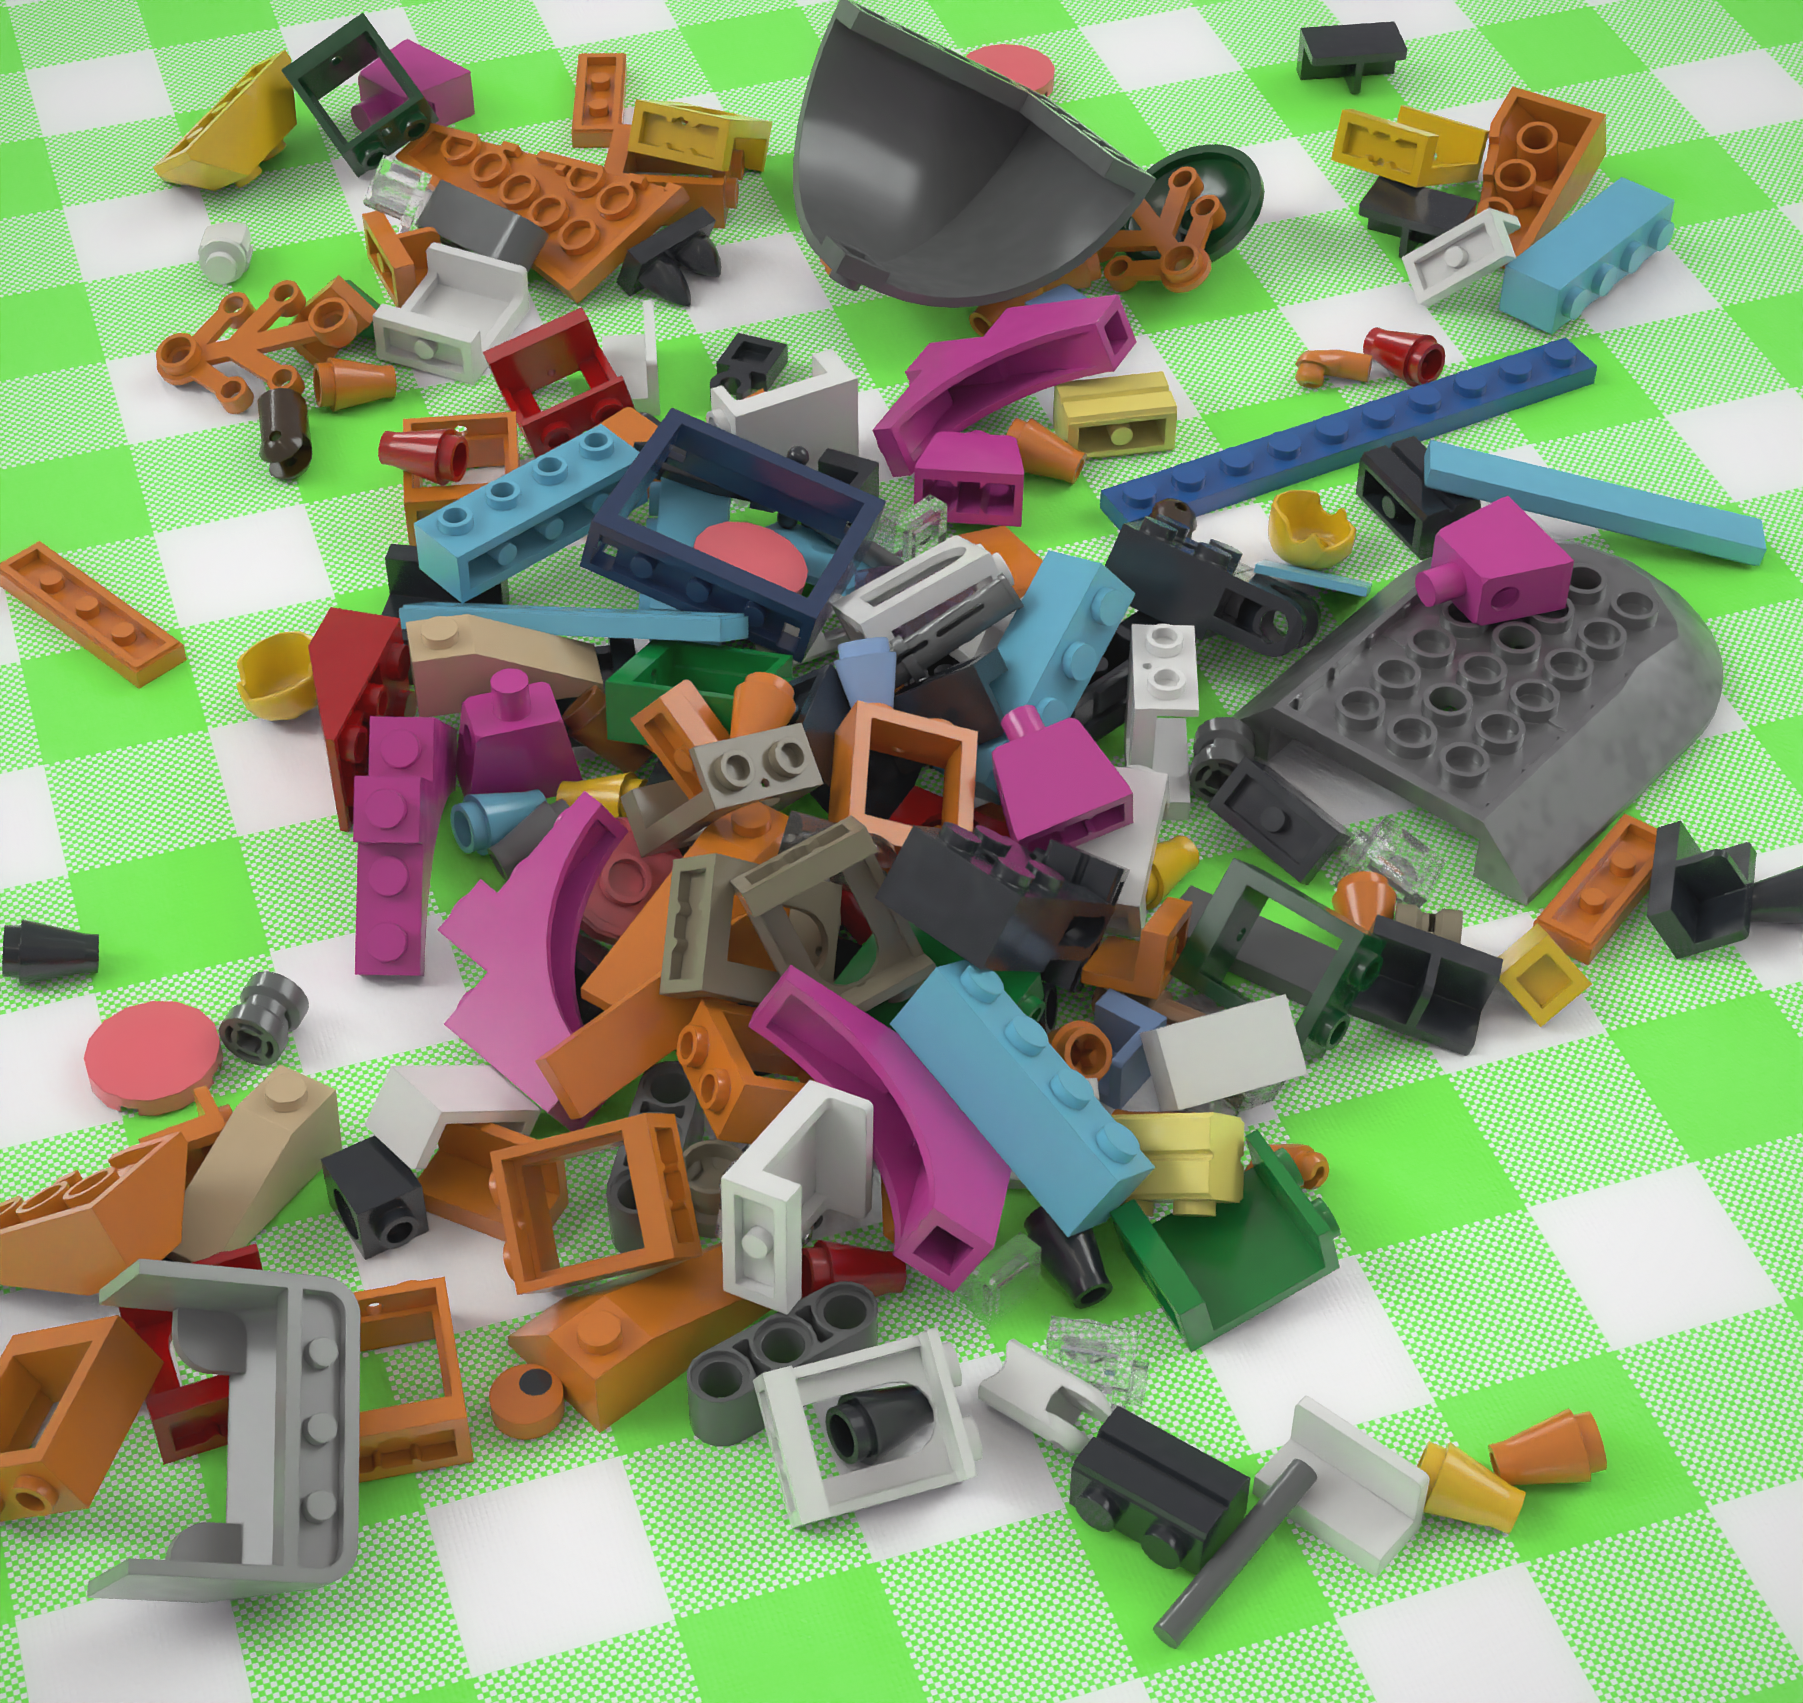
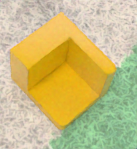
(1541, 975)

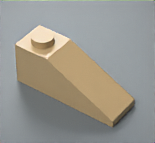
(462, 652)
(258, 1163)

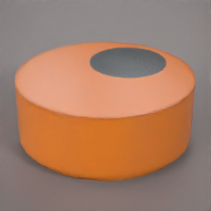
(527, 1401)

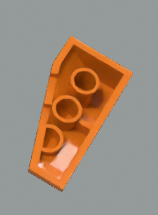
(1539, 161)
(745, 834)
(97, 1226)
(634, 1334)

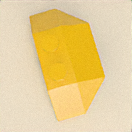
(236, 132)

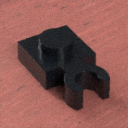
(749, 365)

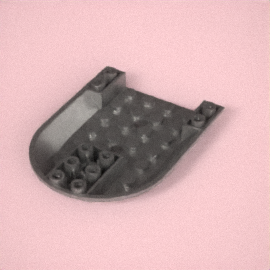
(1543, 733)

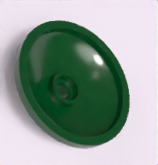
(1225, 174)

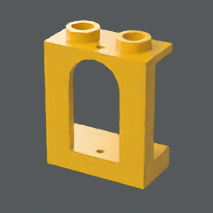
(704, 141)
(1407, 147)

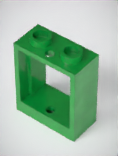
(666, 663)

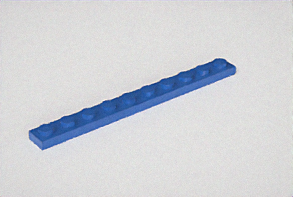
(1344, 436)

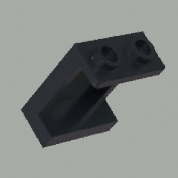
(821, 709)

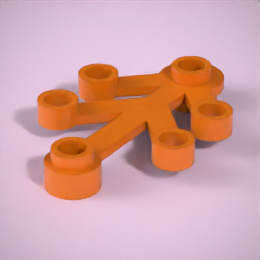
(1181, 264)
(190, 358)

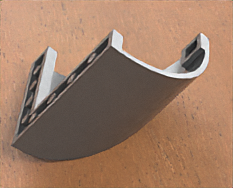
(946, 173)

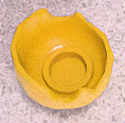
(1307, 533)
(277, 677)

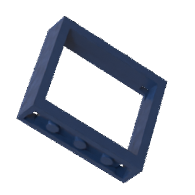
(703, 583)

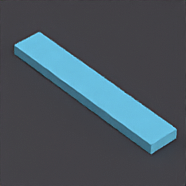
(1595, 503)
(595, 621)

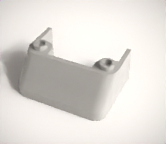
(290, 1430)

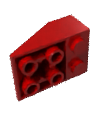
(357, 674)

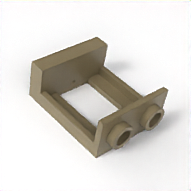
(730, 779)
(845, 849)
(701, 925)

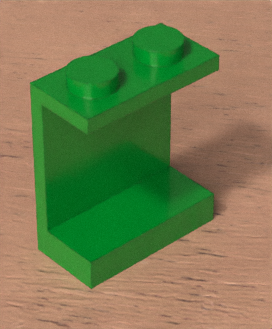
(1240, 1262)

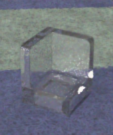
(398, 192)
(913, 530)
(999, 1282)

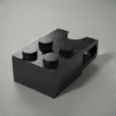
(1209, 588)
(991, 899)

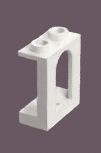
(973, 569)
(1162, 684)
(914, 1361)

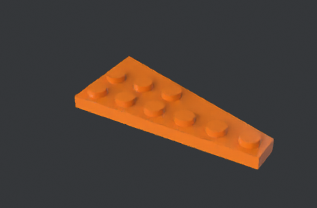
(581, 206)

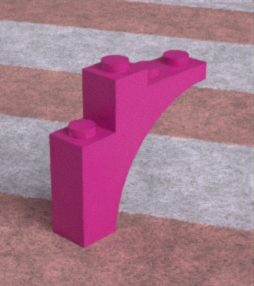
(1019, 355)
(396, 839)
(528, 949)
(934, 1162)

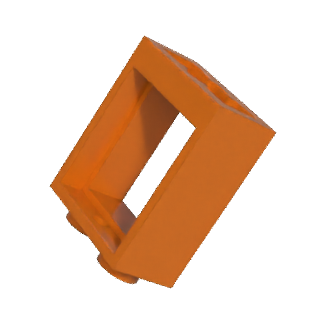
(713, 193)
(491, 442)
(909, 737)
(719, 1061)
(658, 1188)
(100, 1379)
(423, 1432)

